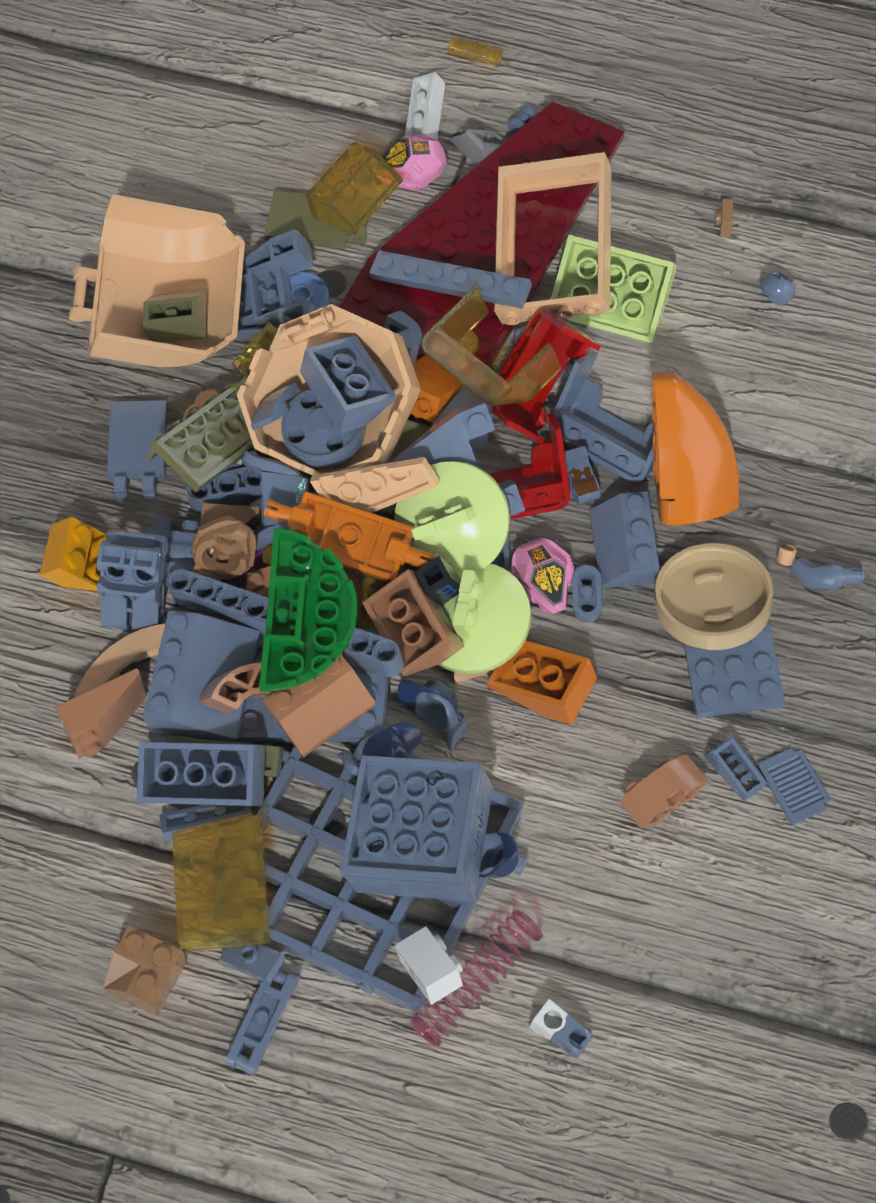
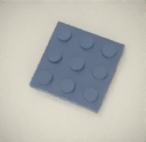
(735, 677)

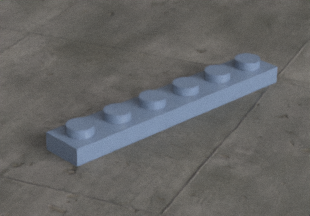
(450, 278)

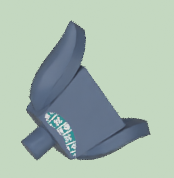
(279, 483)

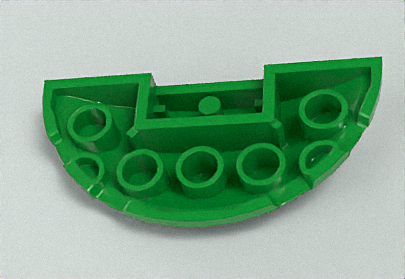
(307, 612)

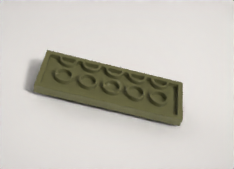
(207, 439)

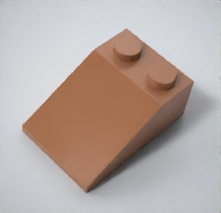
(101, 712)

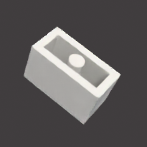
(429, 964)

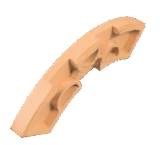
(129, 649)

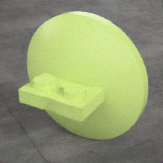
(460, 518)
(489, 619)

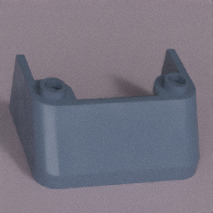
(606, 437)

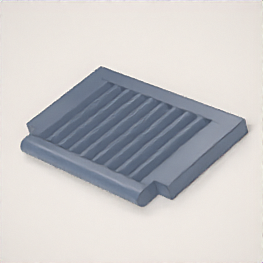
(794, 785)

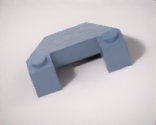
(262, 274)
(450, 442)

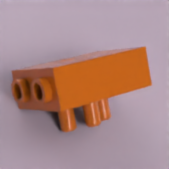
(436, 391)

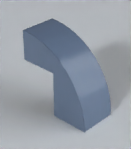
(408, 329)

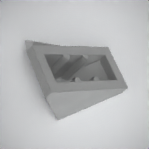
(477, 144)

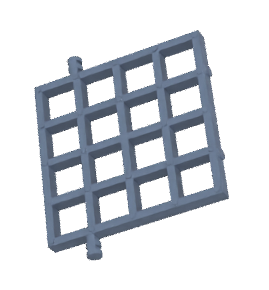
(341, 905)

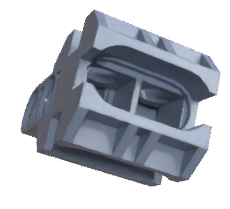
(132, 579)

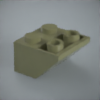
(175, 316)

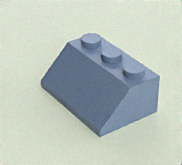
(346, 382)
(625, 541)

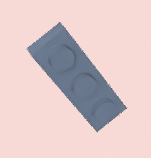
(197, 816)

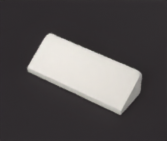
(425, 105)

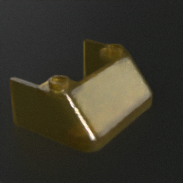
(452, 348)

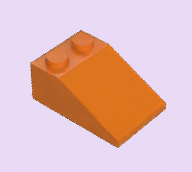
(545, 681)

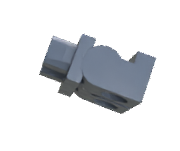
(179, 542)

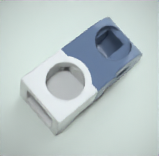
(561, 1029)

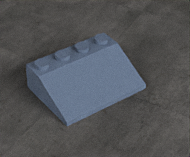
(188, 660)

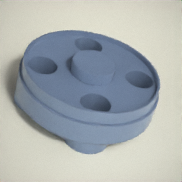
(317, 434)

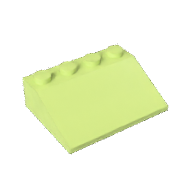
(637, 287)

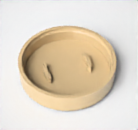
(713, 596)

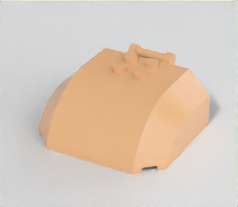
(151, 252)

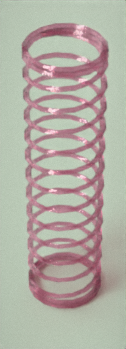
(425, 1029)

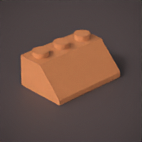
(414, 622)
(320, 706)

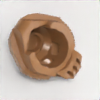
(223, 548)

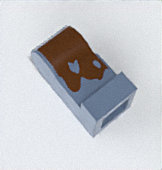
(581, 476)

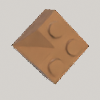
(143, 970)

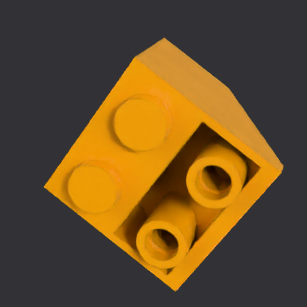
(72, 555)

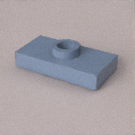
(254, 961)

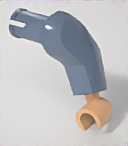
(825, 576)

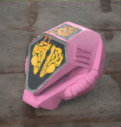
(416, 160)
(544, 573)

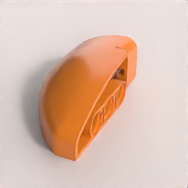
(691, 455)

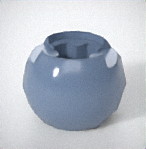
(777, 288)

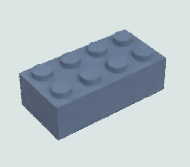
(201, 774)

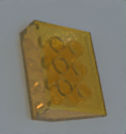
(221, 885)

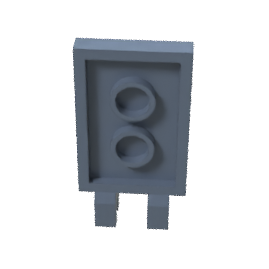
(130, 433)

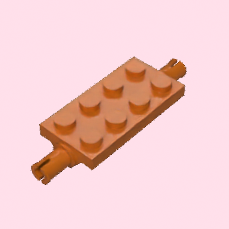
(355, 536)

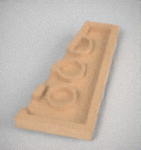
(376, 485)

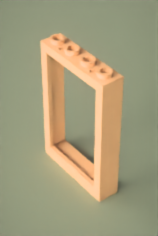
(544, 176)

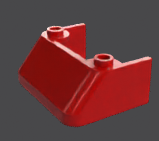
(566, 342)
(545, 482)

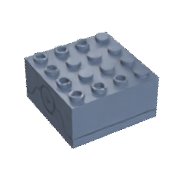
(417, 828)

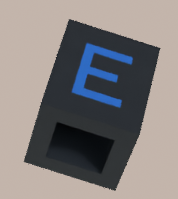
(439, 580)

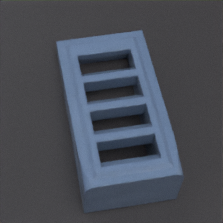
(728, 775)

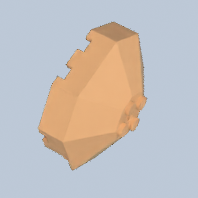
(282, 367)

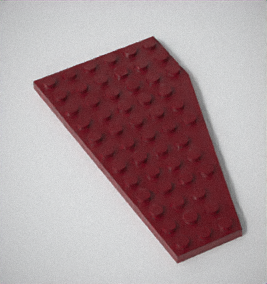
(463, 226)

